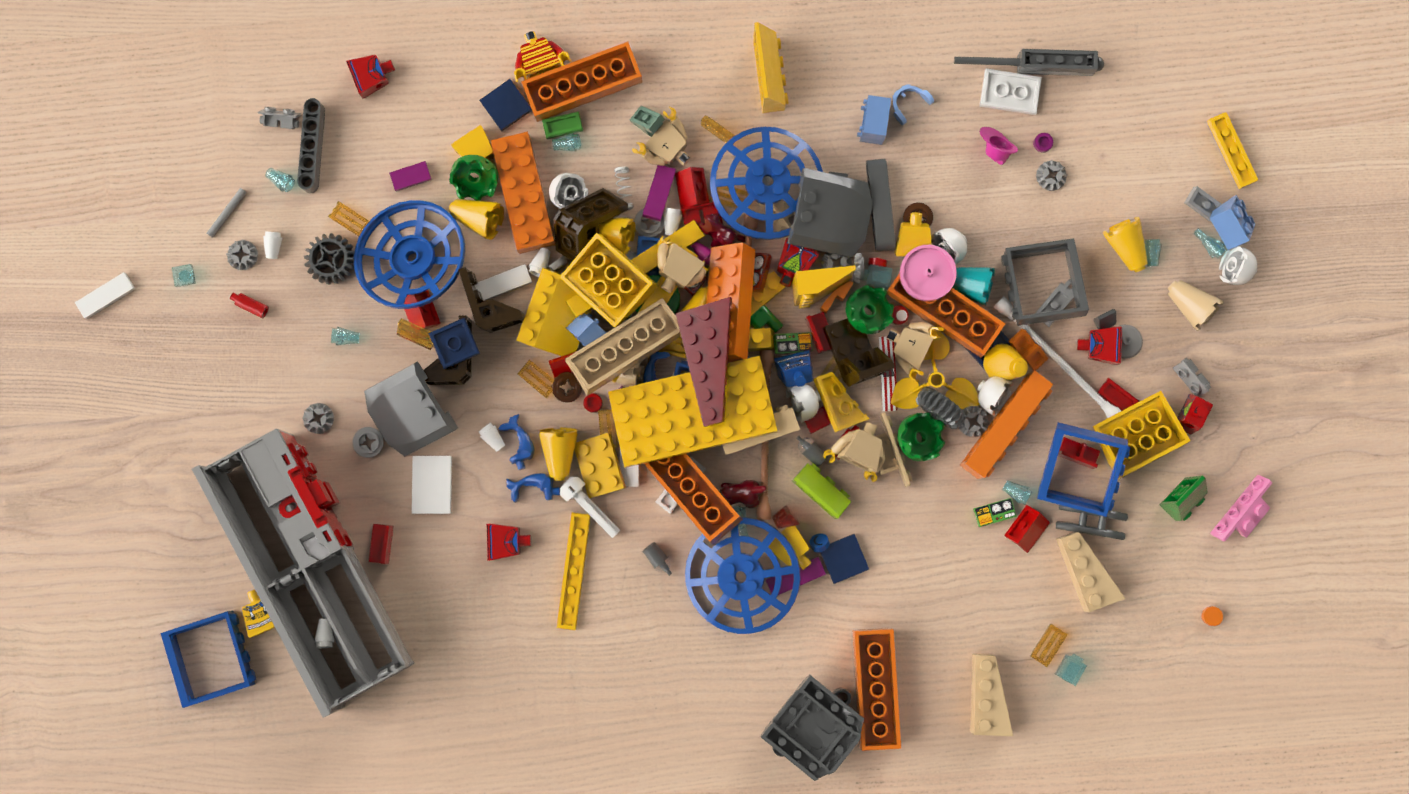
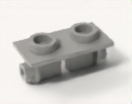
(271, 117)
(1197, 383)

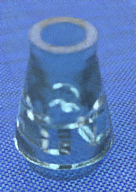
(567, 143)
(281, 180)
(1153, 251)
(343, 336)
(1017, 492)

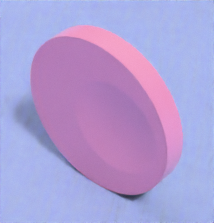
(928, 272)

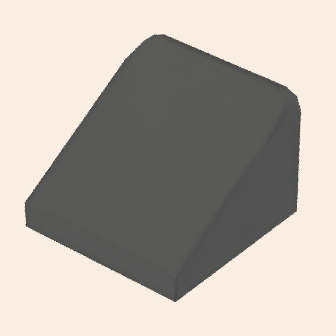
(1106, 320)

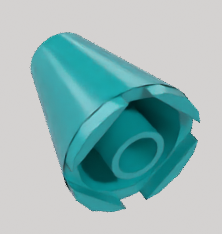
(974, 283)

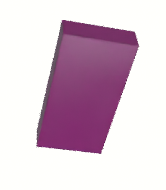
(410, 176)

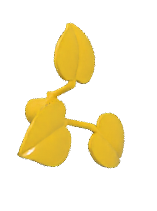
(960, 392)

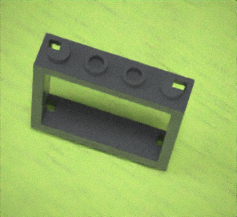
(1067, 246)

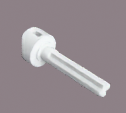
(587, 504)

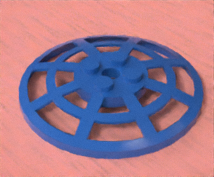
(753, 181)
(403, 249)
(754, 577)

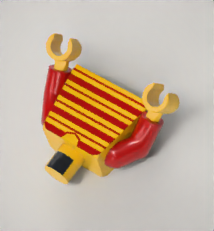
(538, 57)

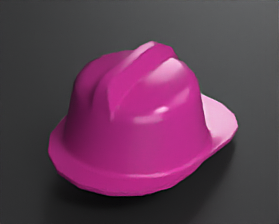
(997, 145)

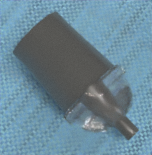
(811, 450)
(658, 558)

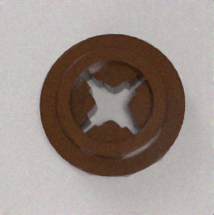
(927, 213)
(571, 394)

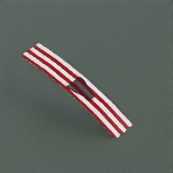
(888, 379)

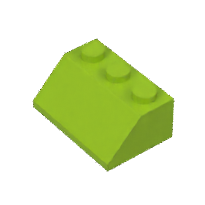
(822, 490)

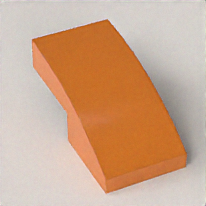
(839, 293)
(1028, 349)

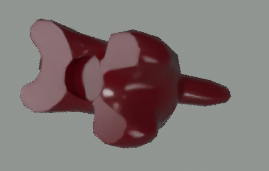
(719, 232)
(743, 493)

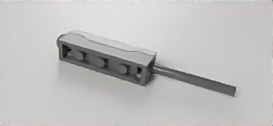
(1045, 62)

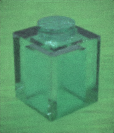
(878, 276)
(1071, 669)

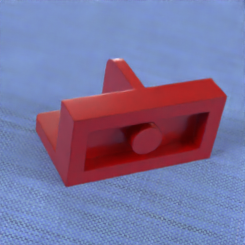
(1079, 453)

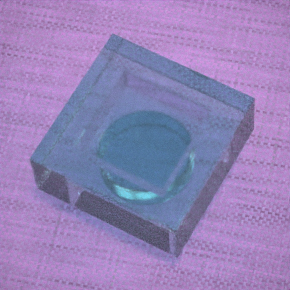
(183, 275)

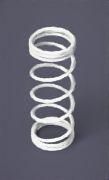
(625, 170)

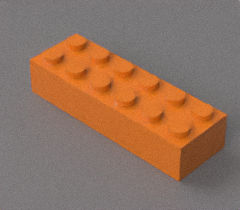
(582, 81)
(523, 192)
(732, 276)
(956, 314)
(1006, 424)
(696, 496)
(877, 688)

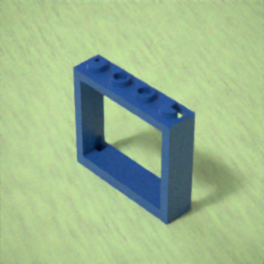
(1074, 501)
(178, 667)

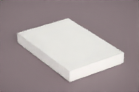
(1010, 91)
(431, 484)

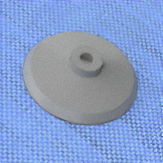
(1131, 341)

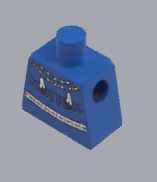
(795, 369)

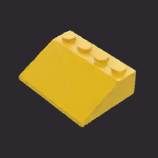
(769, 69)
(608, 280)
(816, 284)
(549, 316)
(1150, 432)

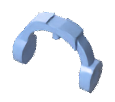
(924, 94)

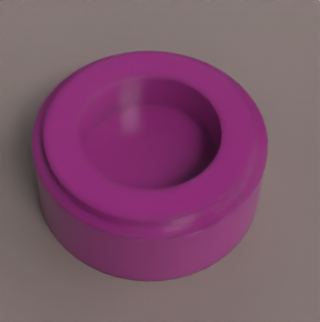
(1043, 142)

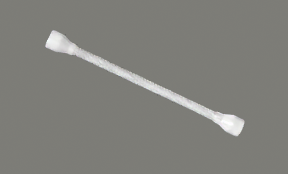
(1005, 308)

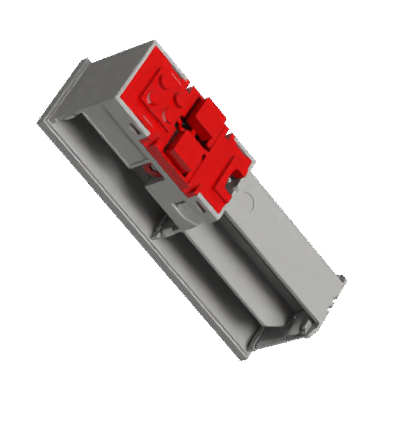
(316, 543)

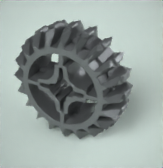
(323, 263)
(940, 407)

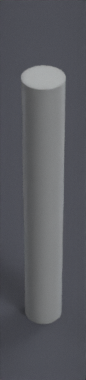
(226, 212)

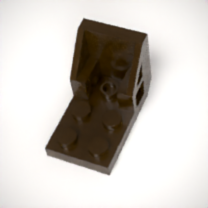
(583, 215)
(500, 315)
(854, 353)
(451, 375)

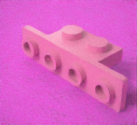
(1245, 512)

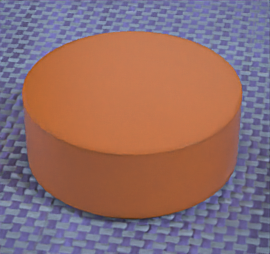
(1212, 616)

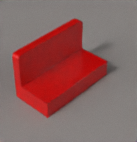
(692, 187)
(422, 316)
(815, 324)
(1027, 528)
(381, 543)

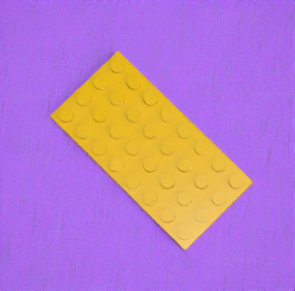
(665, 419)

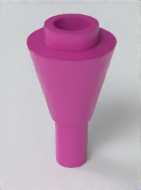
(703, 252)

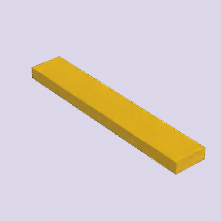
(573, 571)

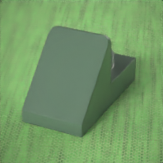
(647, 120)

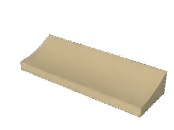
(624, 346)

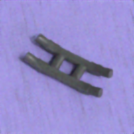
(1100, 531)

